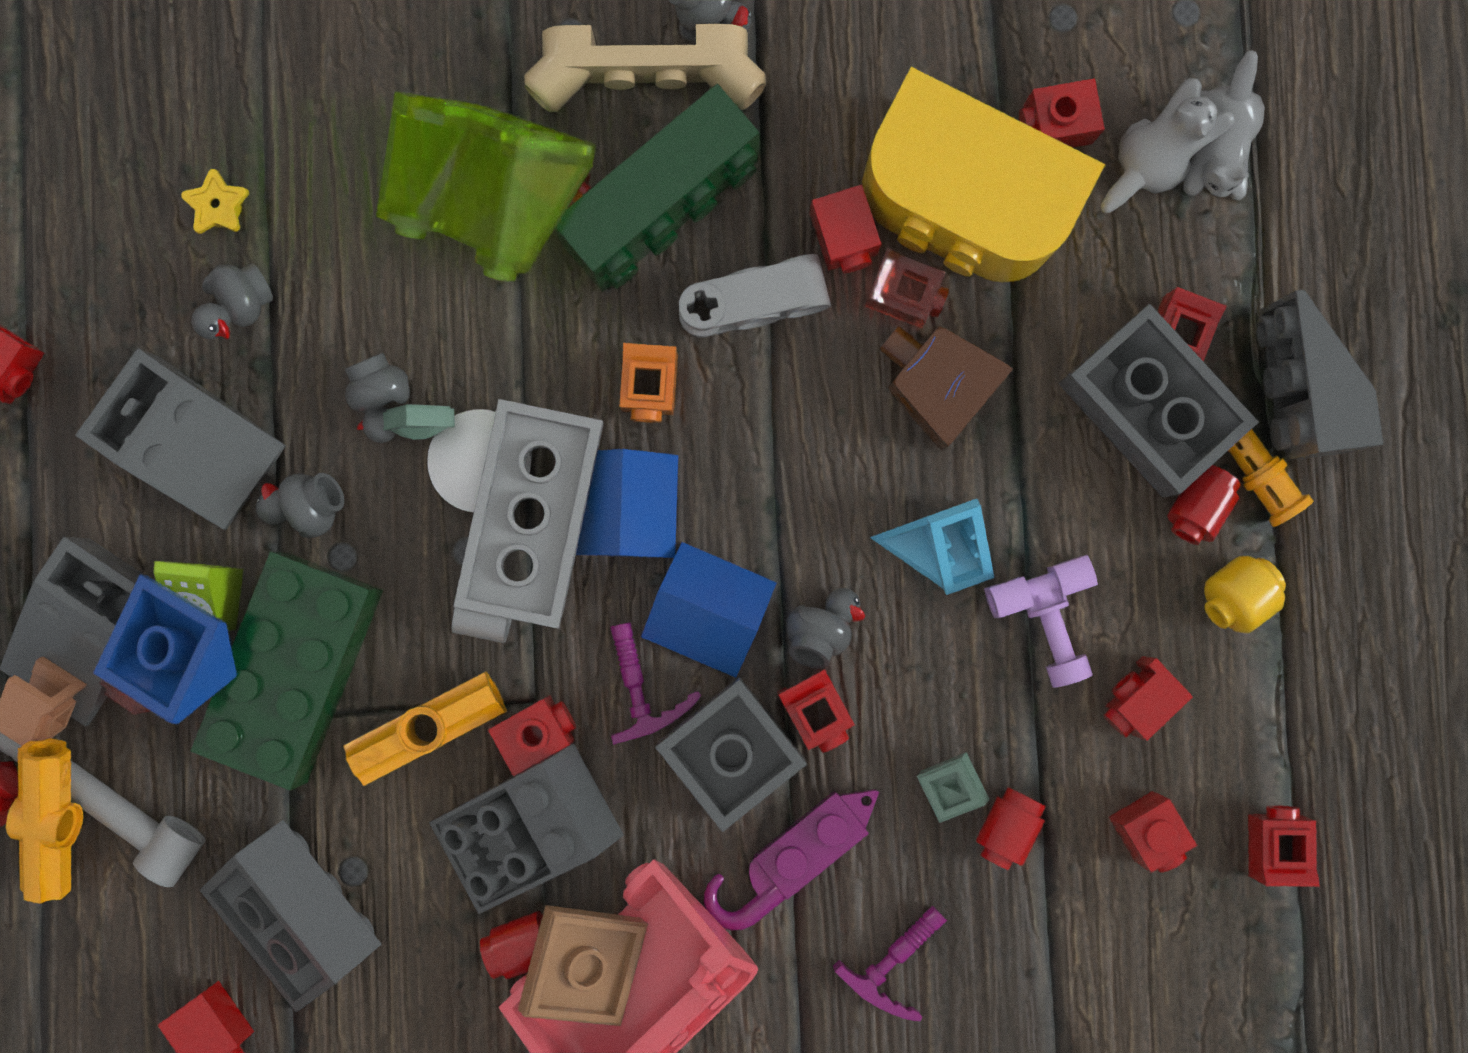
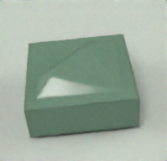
(418, 420)
(953, 787)

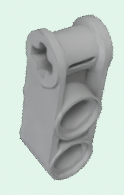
(756, 297)

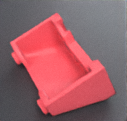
(679, 985)

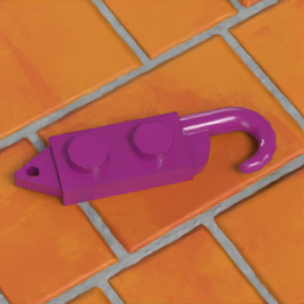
(797, 856)

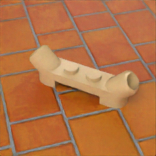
(574, 59)

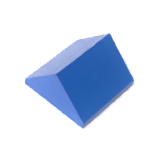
(631, 505)
(708, 609)
(166, 652)

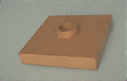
(582, 966)

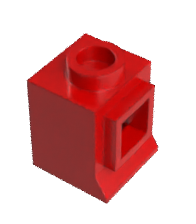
(1196, 309)
(807, 693)
(1264, 847)

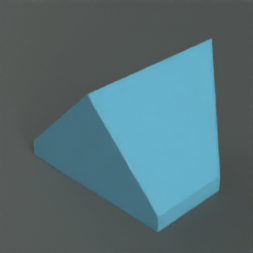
(944, 546)

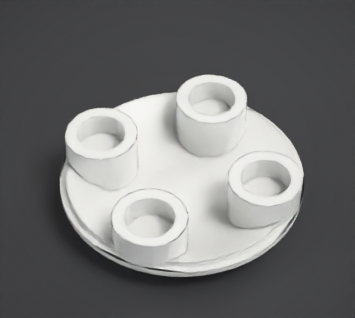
(459, 457)

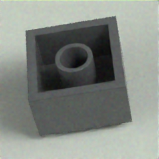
(731, 754)

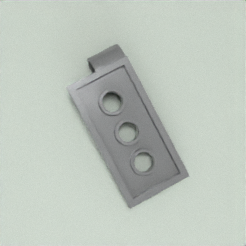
(485, 595)

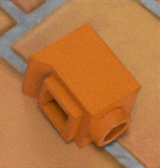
(648, 357)

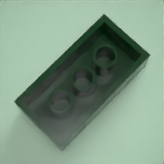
(660, 189)
(289, 670)

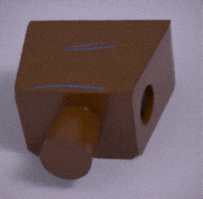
(942, 380)

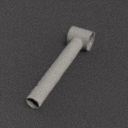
(163, 847)

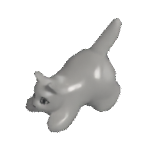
(1160, 151)
(1224, 162)

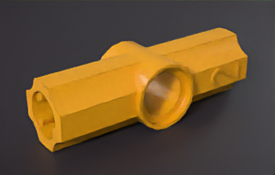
(397, 743)
(44, 820)

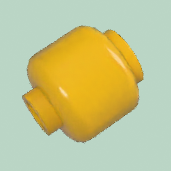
(1244, 594)

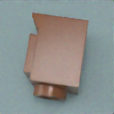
(39, 707)

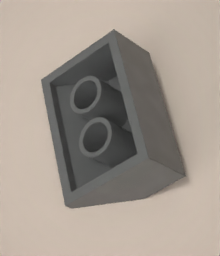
(1158, 402)
(290, 915)

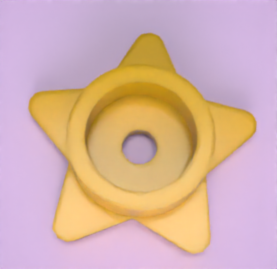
(226, 213)

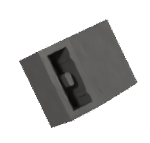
(1315, 385)
(180, 438)
(72, 617)
(527, 829)

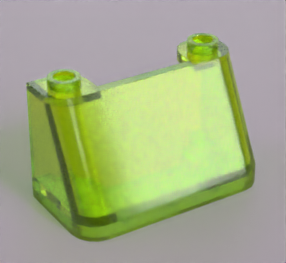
(479, 179)

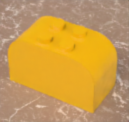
(973, 182)

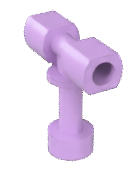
(1044, 598)

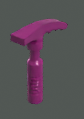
(633, 680)
(898, 953)

